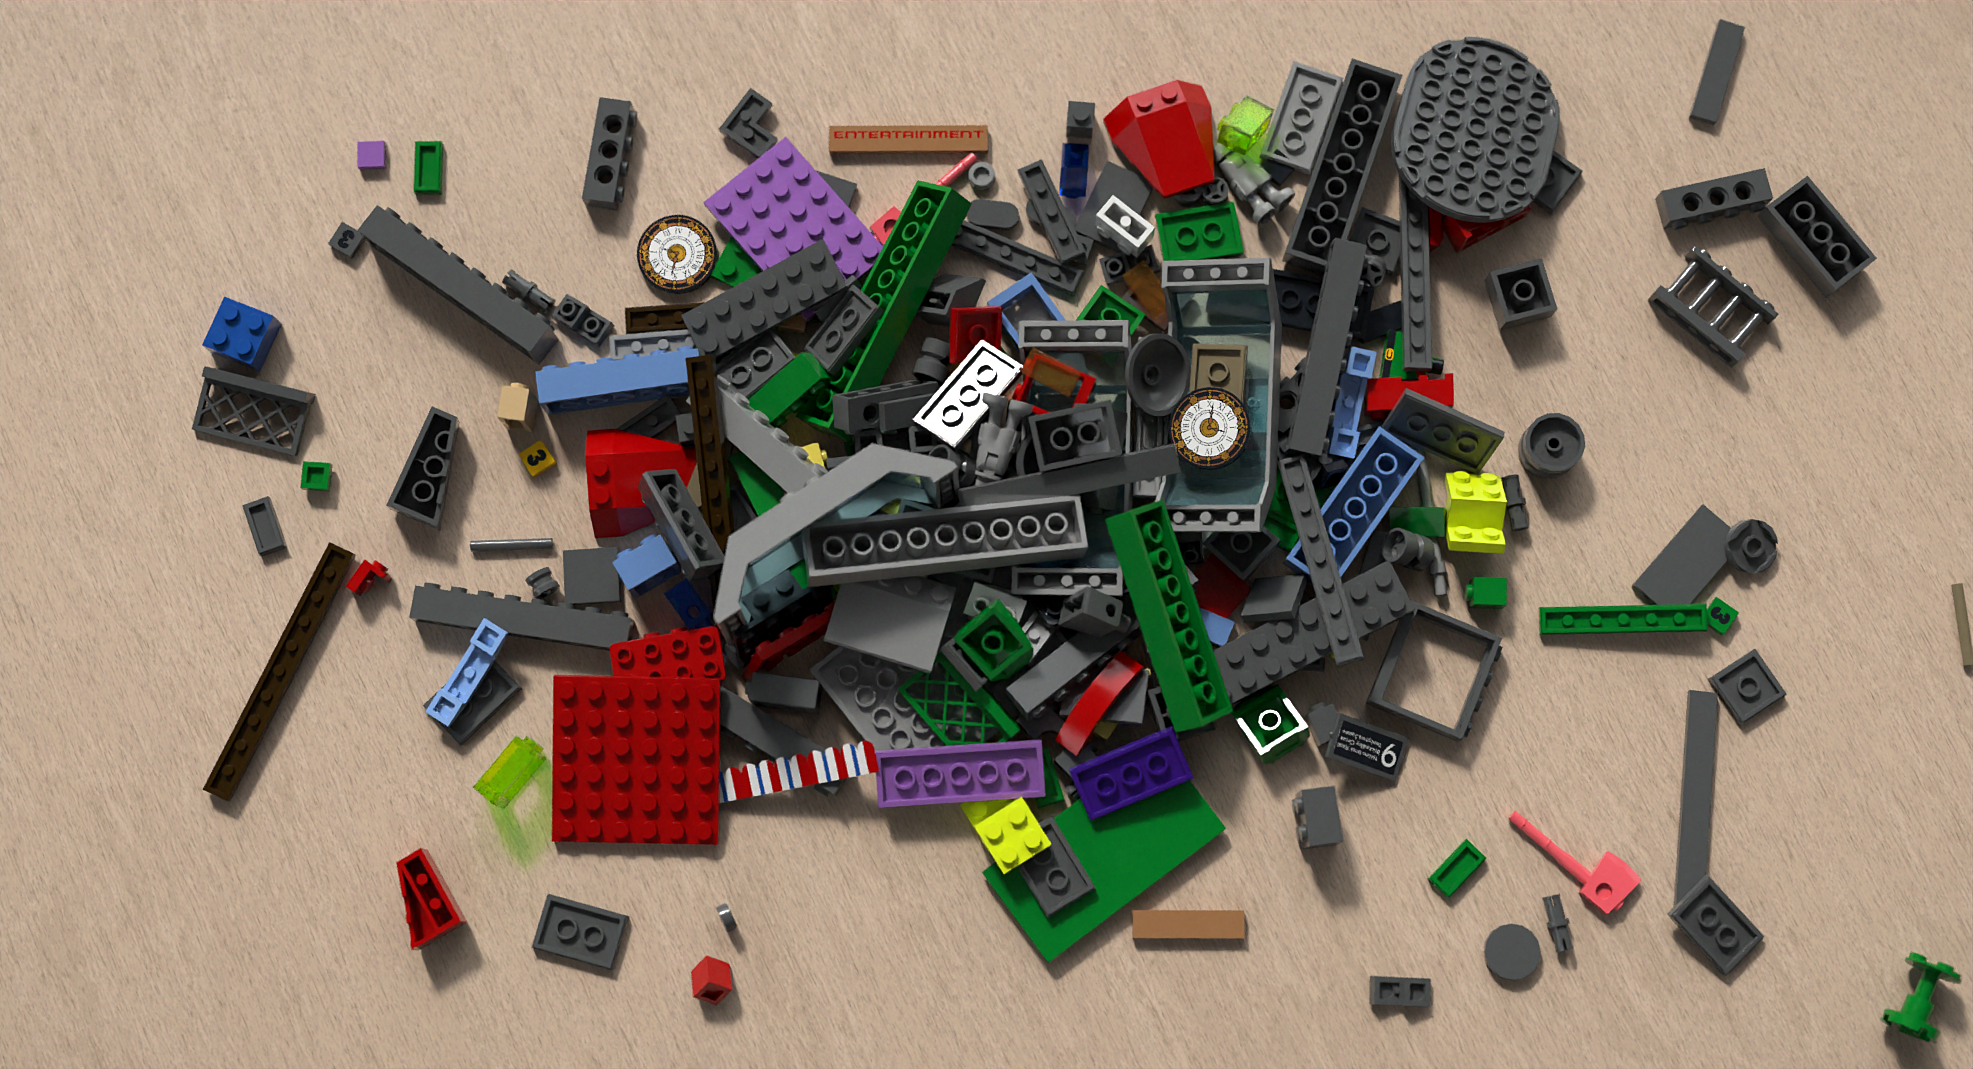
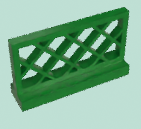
(983, 699)

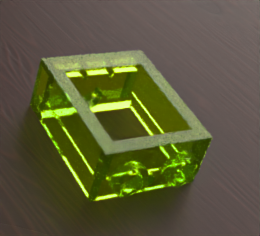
(510, 771)

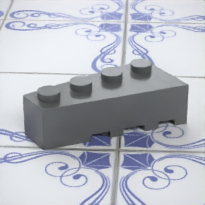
(426, 474)

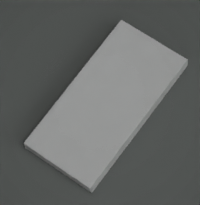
(1301, 117)

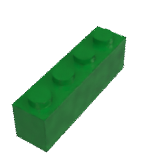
(790, 389)

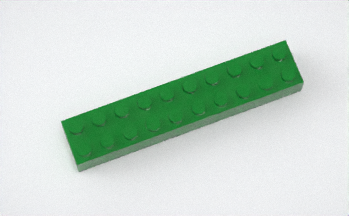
(898, 287)

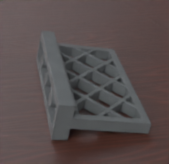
(251, 387)

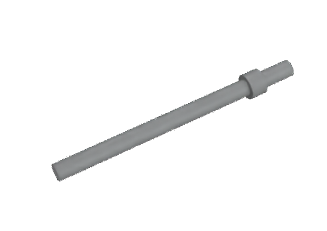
(1437, 567)

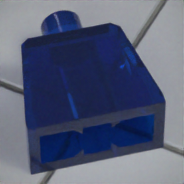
(682, 598)

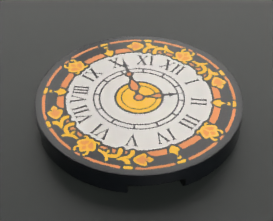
(677, 254)
(1210, 428)

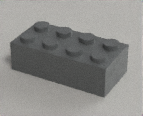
(1816, 236)

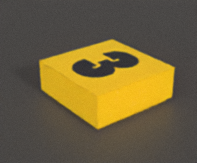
(537, 458)

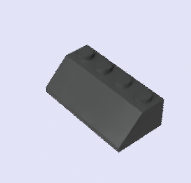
(681, 523)

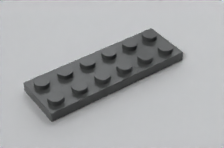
(765, 300)

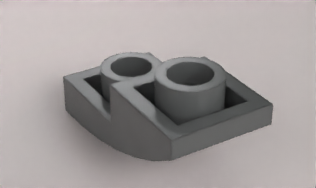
(1120, 263)
(583, 320)

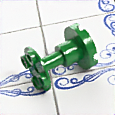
(1917, 1008)

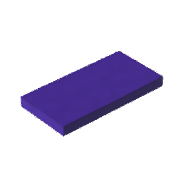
(1131, 773)

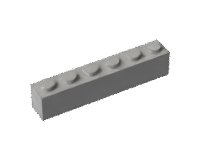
(763, 443)

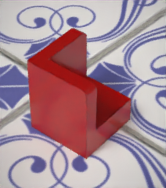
(711, 980)

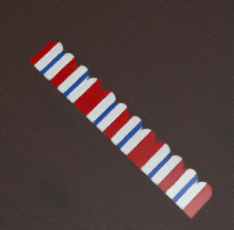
(799, 772)

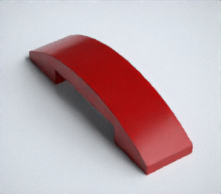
(1097, 702)

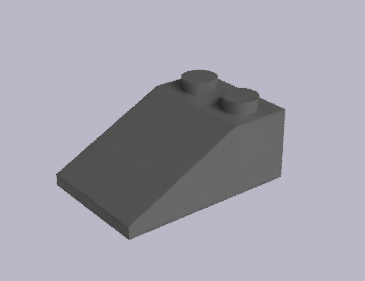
(1075, 435)

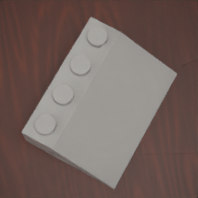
(892, 619)

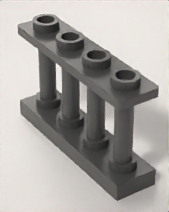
(1708, 332)

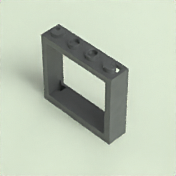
(1482, 676)

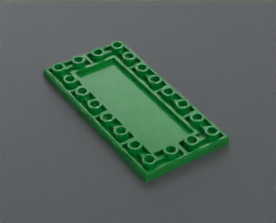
(1120, 855)

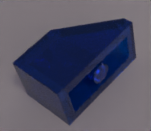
(1074, 170)

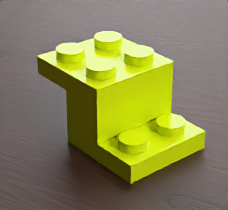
(1475, 512)
(1007, 830)

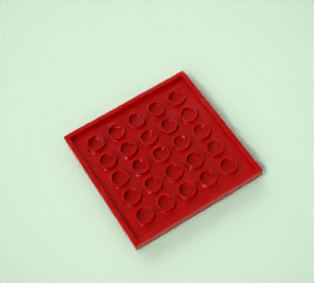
(636, 759)

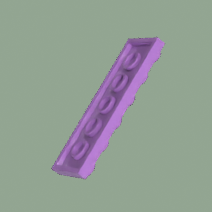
(960, 773)

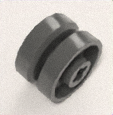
(1567, 444)

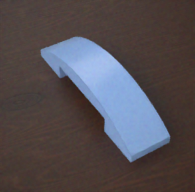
(1343, 433)
(469, 673)

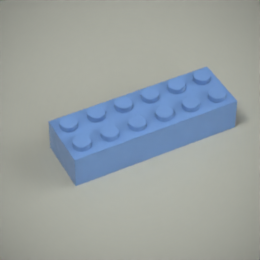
(614, 381)
(1362, 499)

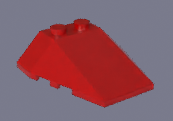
(1166, 136)
(613, 474)

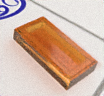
(1146, 288)
(1051, 372)

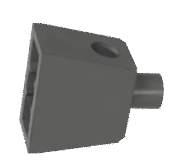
(1093, 613)

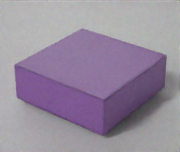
(371, 155)

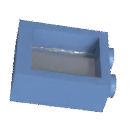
(1024, 302)

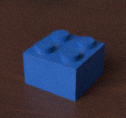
(242, 334)

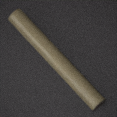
(1963, 624)

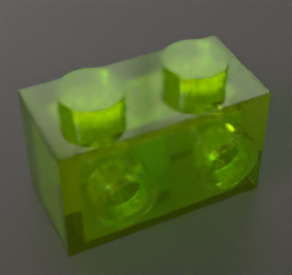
(1244, 125)

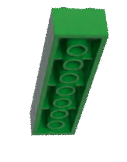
(1169, 616)

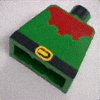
(1393, 362)

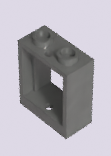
(784, 692)

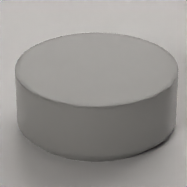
(981, 176)

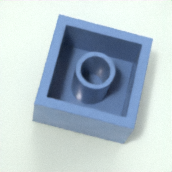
(646, 565)

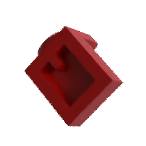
(363, 577)

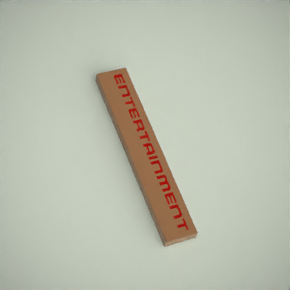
(908, 139)

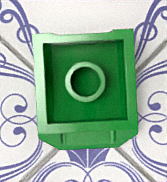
(995, 642)
(1271, 724)

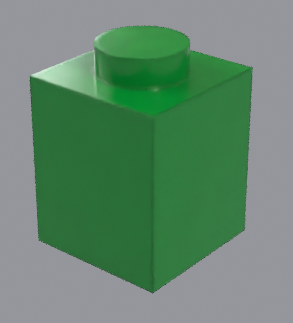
(1486, 593)

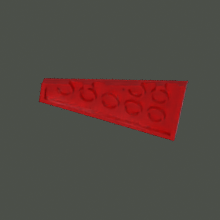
(789, 642)

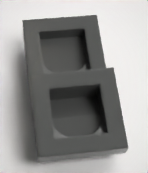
(1400, 991)

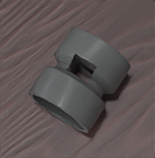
(933, 361)
(965, 464)
(1408, 549)

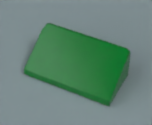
(1419, 520)

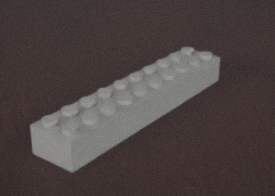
(944, 540)

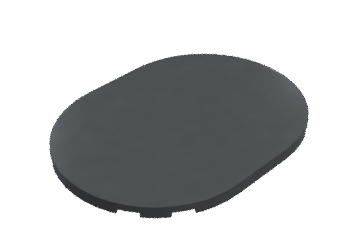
(1475, 130)

